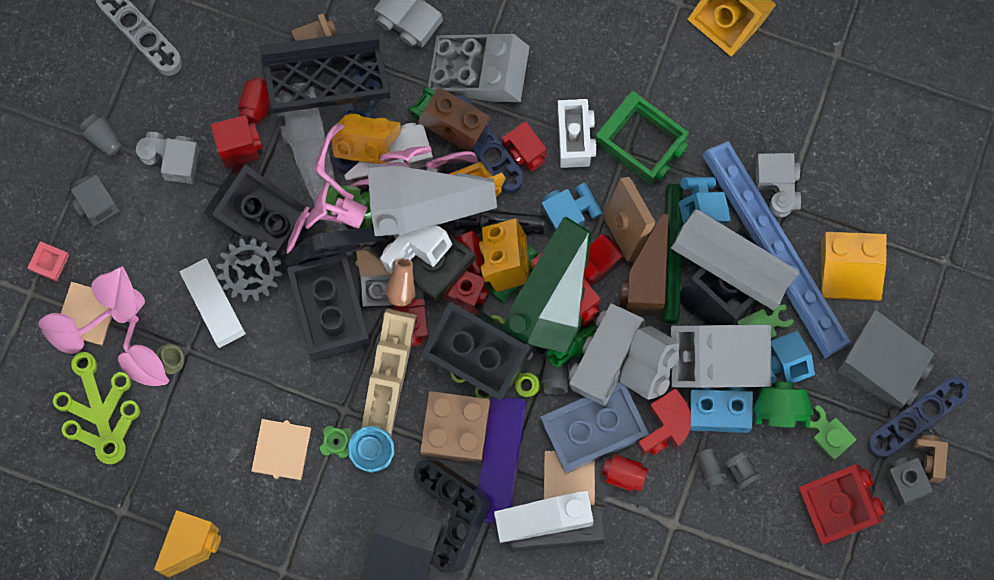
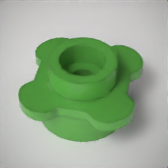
(330, 434)

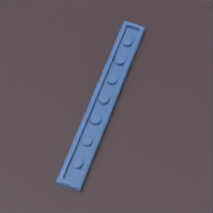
(770, 237)

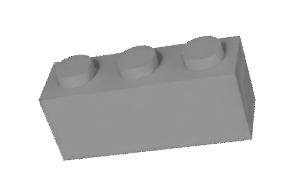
(605, 354)

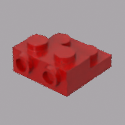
(842, 503)

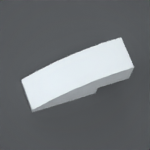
(212, 303)

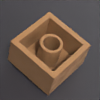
(455, 428)

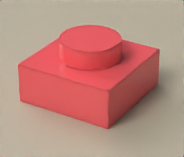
(48, 261)

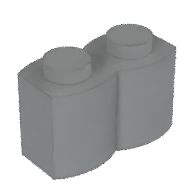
(411, 18)
(650, 362)

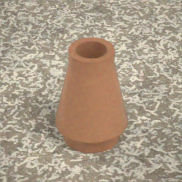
(401, 283)

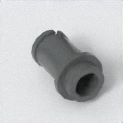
(711, 469)

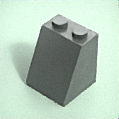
(887, 361)

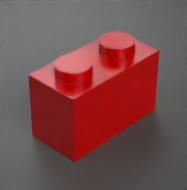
(237, 141)

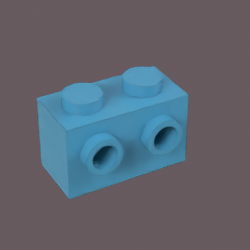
(721, 410)

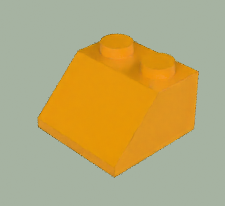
(730, 21)
(853, 266)
(187, 544)

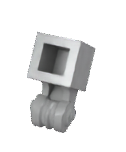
(178, 155)
(779, 174)

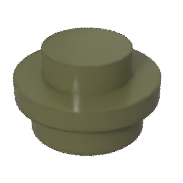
(171, 358)

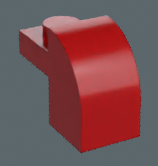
(602, 259)
(674, 422)

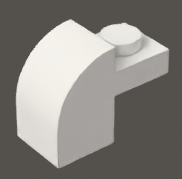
(425, 243)

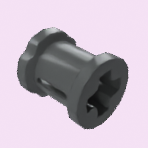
(743, 470)

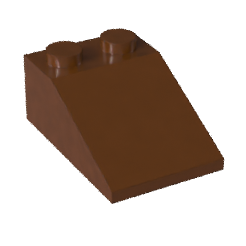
(646, 283)

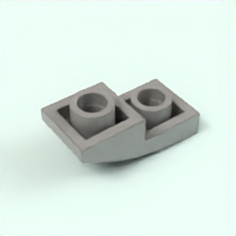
(373, 290)

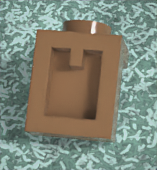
(315, 30)
(935, 462)

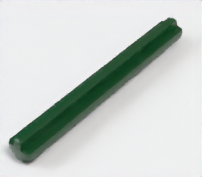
(671, 309)

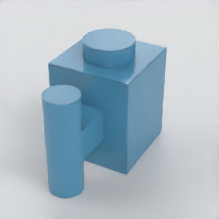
(710, 203)
(562, 204)
(791, 358)

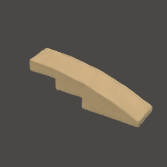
(389, 370)

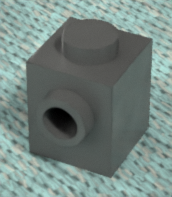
(93, 200)
(908, 480)

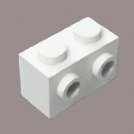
(574, 133)

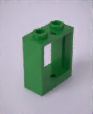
(632, 104)

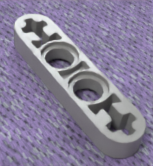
(140, 29)

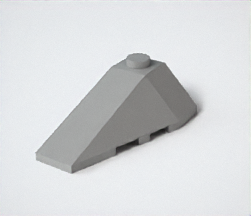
(415, 199)

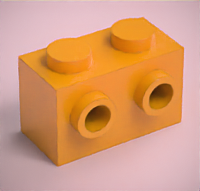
(504, 255)

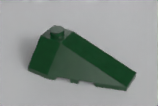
(551, 298)

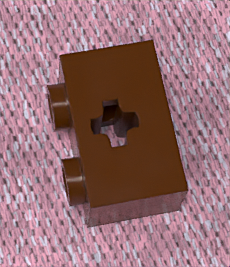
(453, 119)

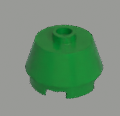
(783, 405)

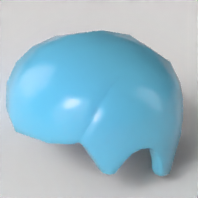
(371, 448)

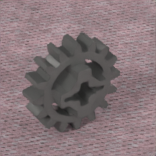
(237, 261)

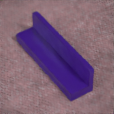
(501, 453)

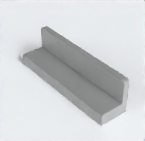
(734, 259)

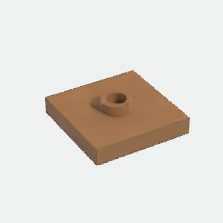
(628, 219)

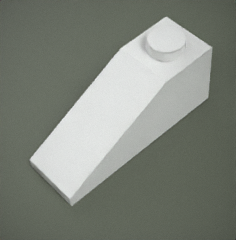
(410, 136)
(544, 517)

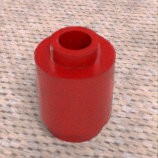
(254, 100)
(624, 473)

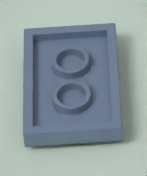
(592, 431)

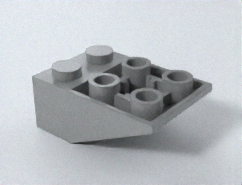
(480, 66)
(722, 356)

